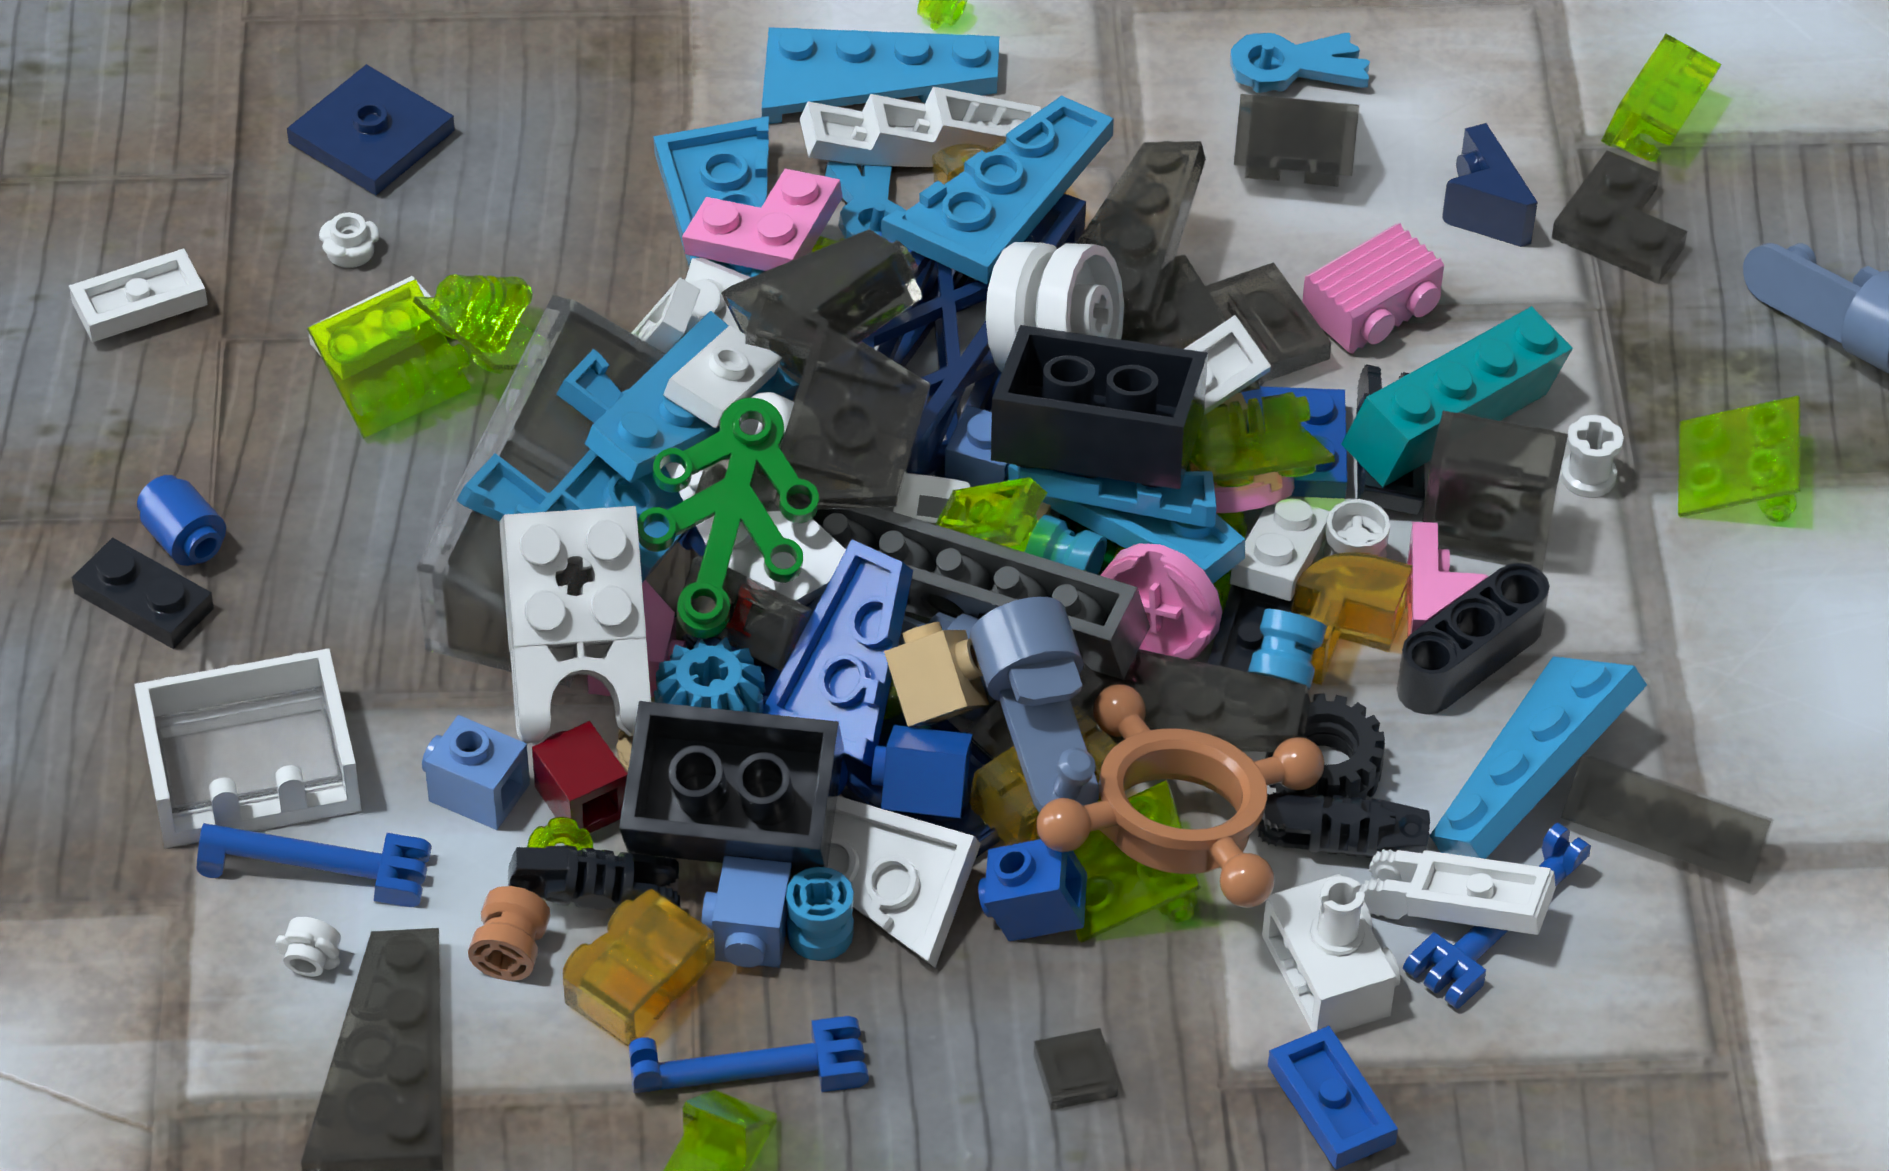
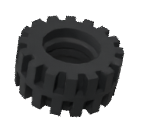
(1350, 732)

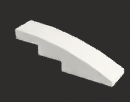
(907, 131)

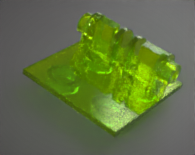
(483, 317)
(389, 359)
(1281, 447)
(1742, 459)
(1126, 889)

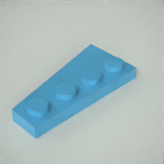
(852, 64)
(715, 163)
(1002, 191)
(648, 422)
(1211, 548)
(1534, 750)

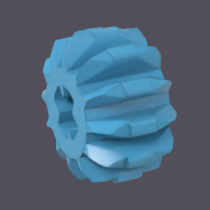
(711, 678)

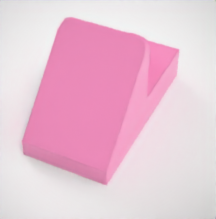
(1431, 582)

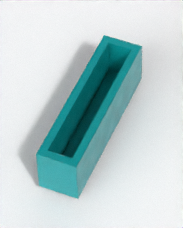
(1480, 378)

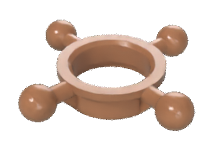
(1189, 757)

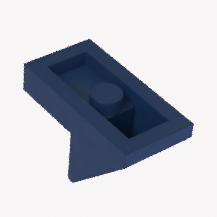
(1489, 191)

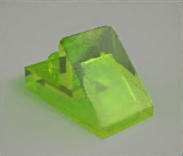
(995, 511)
(720, 1134)

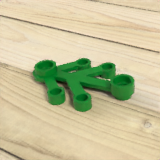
(730, 503)

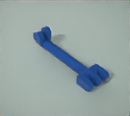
(396, 870)
(1460, 959)
(834, 1053)

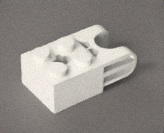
(569, 634)

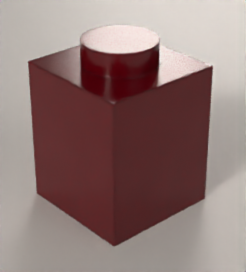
(580, 777)

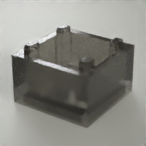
(1494, 488)

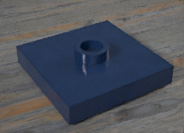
(371, 129)

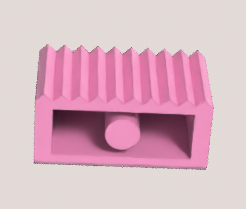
(1374, 288)

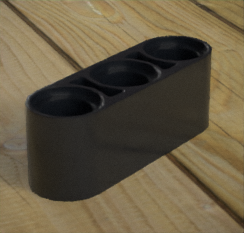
(1472, 638)

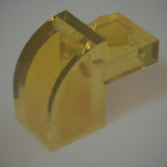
(1357, 600)

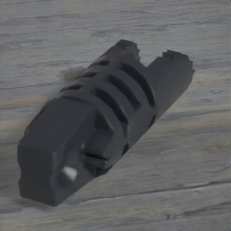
(1343, 824)
(591, 876)

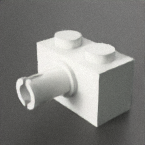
(1330, 953)

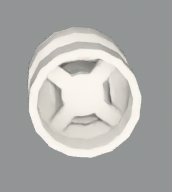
(1357, 527)

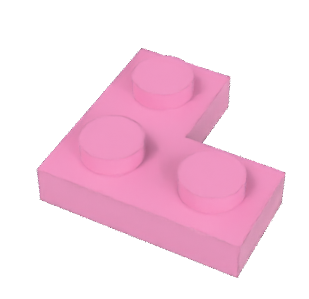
(767, 235)

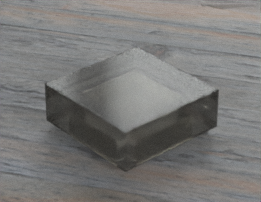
(1075, 1068)

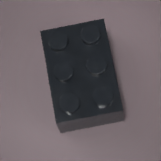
(1099, 407)
(731, 785)

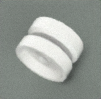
(1055, 290)

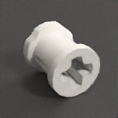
(1590, 466)

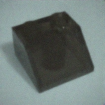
(1296, 137)

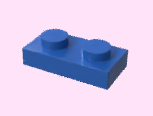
(1332, 1097)

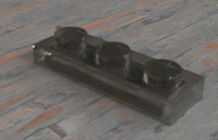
(1667, 818)

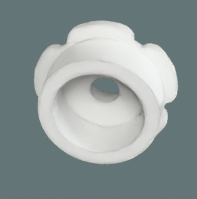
(349, 240)
(309, 946)

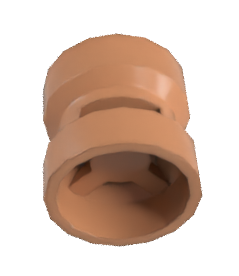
(507, 939)

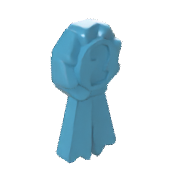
(1274, 62)
(864, 195)

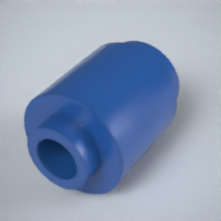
(181, 520)

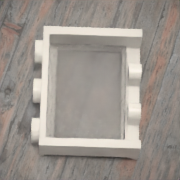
(248, 746)

